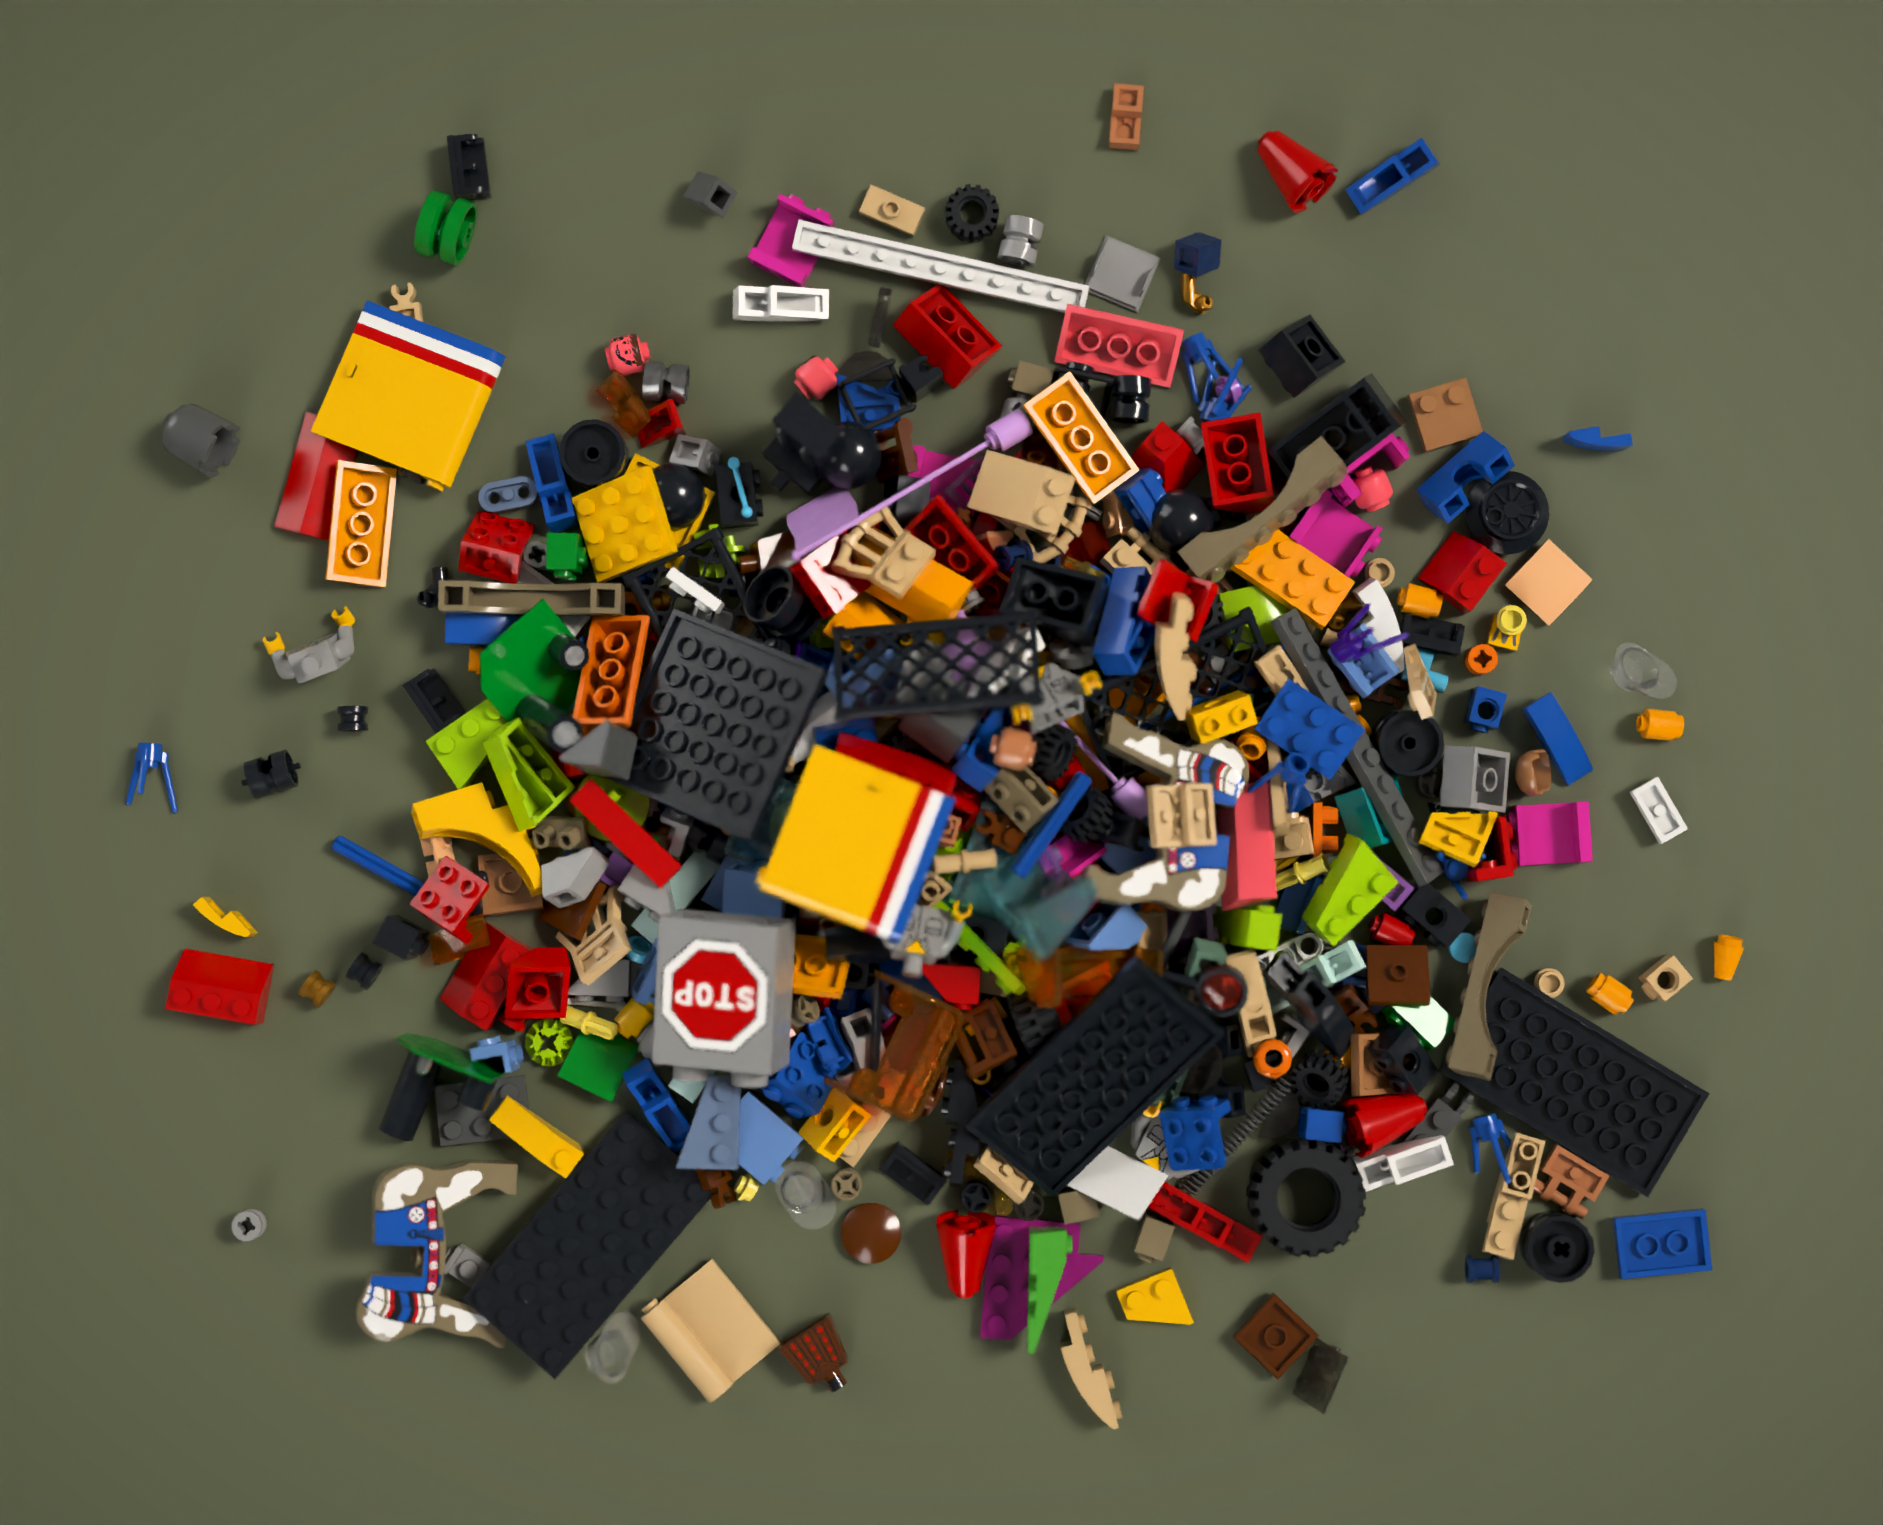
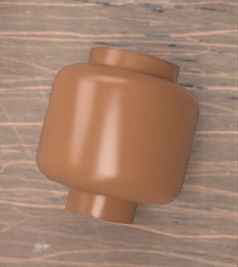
(1013, 748)

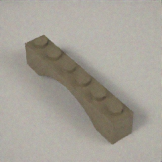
(1313, 473)
(517, 599)
(1503, 925)

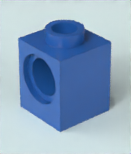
(1494, 700)
(975, 764)
(1321, 1124)

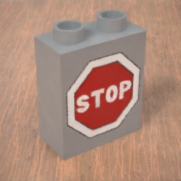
(723, 995)

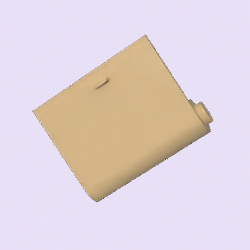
(710, 1330)

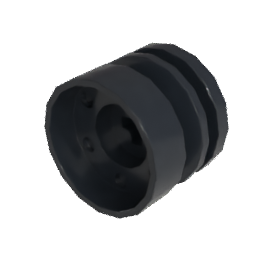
(781, 605)

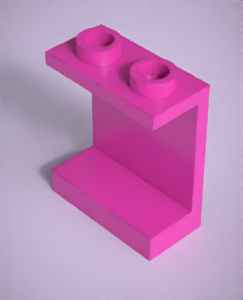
(775, 248)
(1393, 448)
(930, 462)
(1336, 535)
(1551, 833)

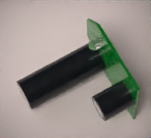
(536, 675)
(420, 1076)

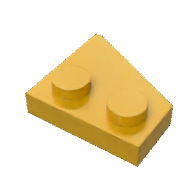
(1458, 834)
(1155, 1299)

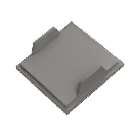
(1122, 273)

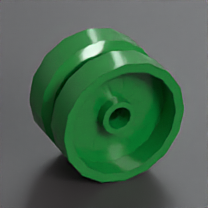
(445, 227)

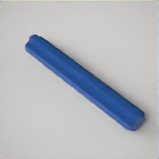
(1051, 824)
(377, 865)

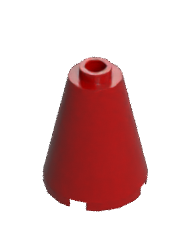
(1295, 170)
(1380, 1120)
(965, 1249)

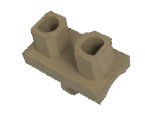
(562, 832)

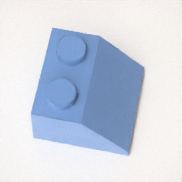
(1107, 929)

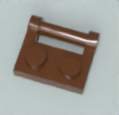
(900, 458)
(992, 1039)

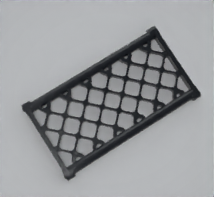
(715, 537)
(1208, 636)
(953, 700)

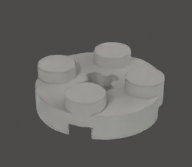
(1071, 654)

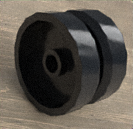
(578, 448)
(1424, 741)
(1574, 1249)

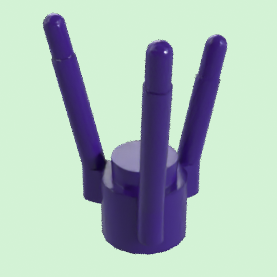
(1350, 644)

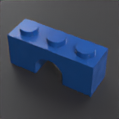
(1480, 459)

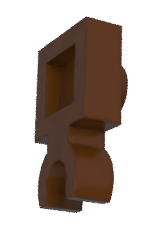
(1001, 831)
(1355, 1007)
(717, 1181)

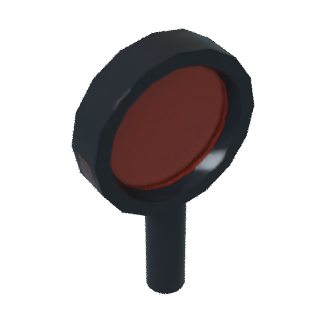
(1219, 989)

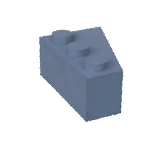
(715, 1130)

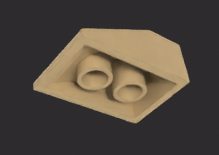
(1021, 493)

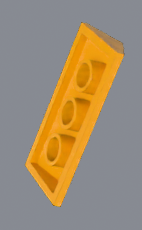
(1080, 437)
(361, 524)
(934, 594)

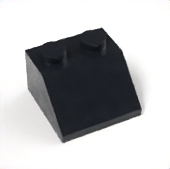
(1301, 356)

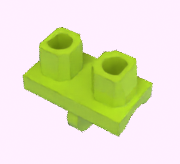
(717, 570)

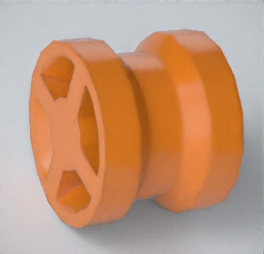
(1474, 660)

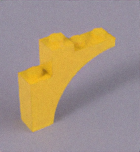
(470, 816)

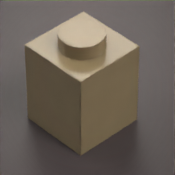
(1029, 379)
(1078, 1206)
(1153, 1238)

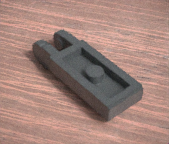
(1440, 1117)

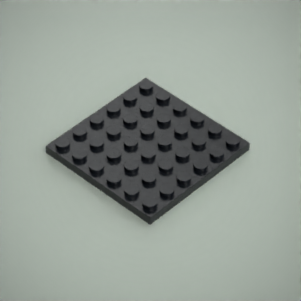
(718, 723)

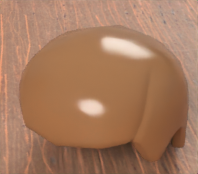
(1533, 772)

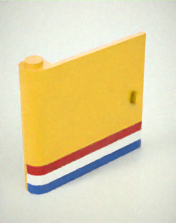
(410, 395)
(856, 844)

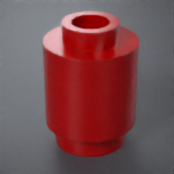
(1390, 930)

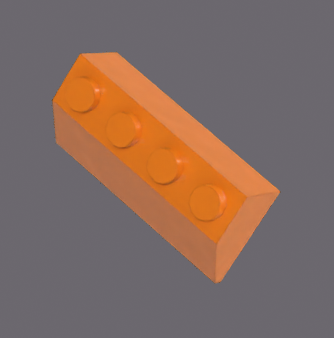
(612, 671)

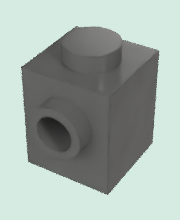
(710, 194)

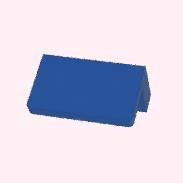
(1294, 902)

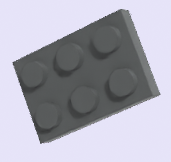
(466, 1125)

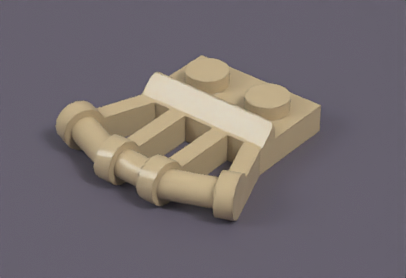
(1060, 544)
(897, 567)
(604, 946)

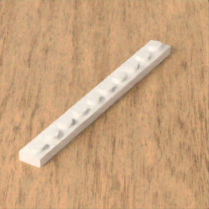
(937, 267)

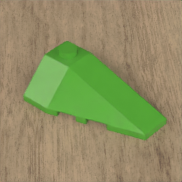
(1046, 1264)

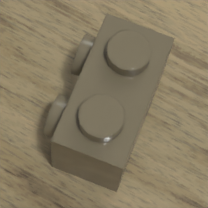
(1021, 796)

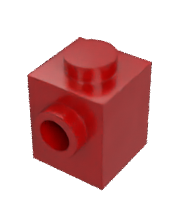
(966, 803)

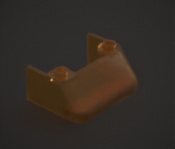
(1077, 971)
(913, 1054)

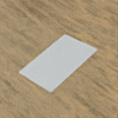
(1120, 1182)

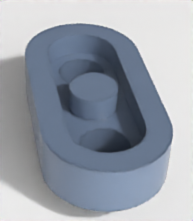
(509, 494)

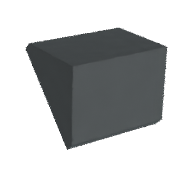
(941, 731)
(604, 752)

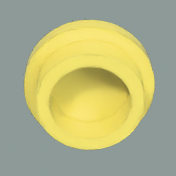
(1511, 620)
(746, 1187)

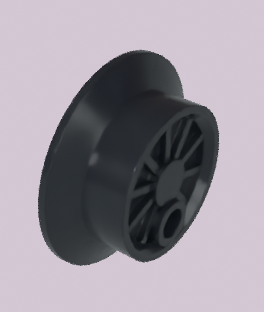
(1508, 513)

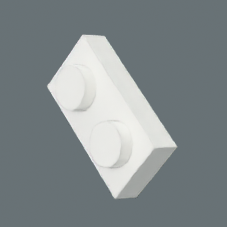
(684, 585)
(1658, 810)

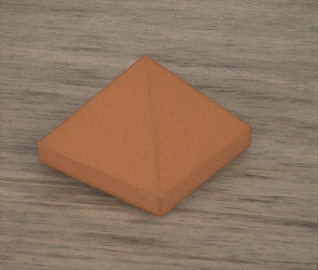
(991, 539)

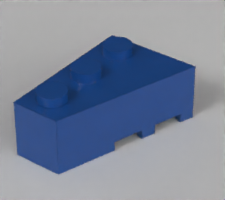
(1123, 634)

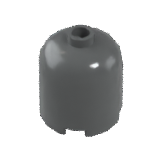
(200, 438)

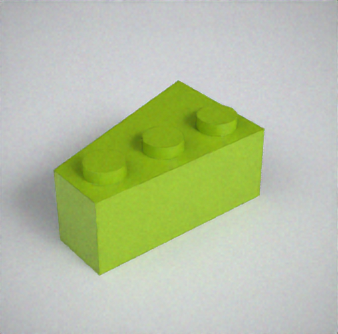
(461, 743)
(525, 773)
(1348, 892)
(1249, 928)

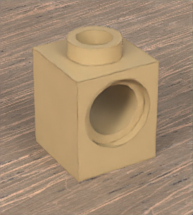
(1677, 978)

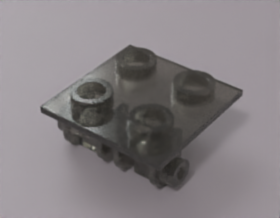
(1320, 1375)

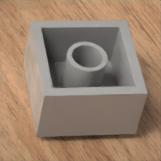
(1474, 779)

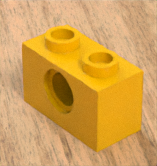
(1220, 717)
(835, 1124)

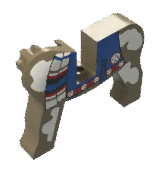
(1182, 876)
(409, 1213)

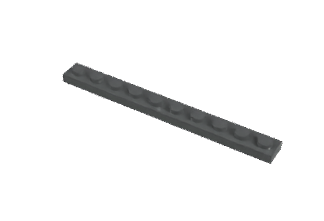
(1363, 756)

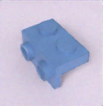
(1369, 670)
(493, 1046)

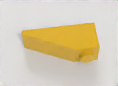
(537, 1136)

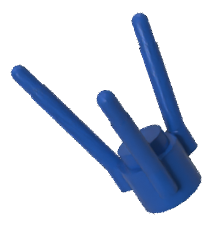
(1199, 350)
(1216, 407)
(149, 757)
(1291, 771)
(1455, 871)
(1489, 1128)

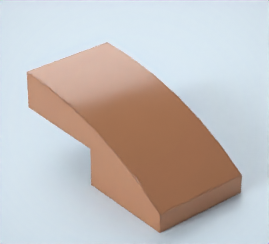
(1126, 116)

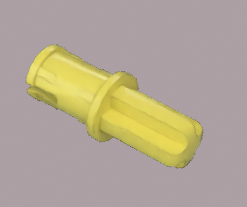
(1302, 872)
(590, 1023)

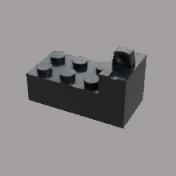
(1348, 424)
(802, 444)

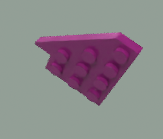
(1007, 1275)

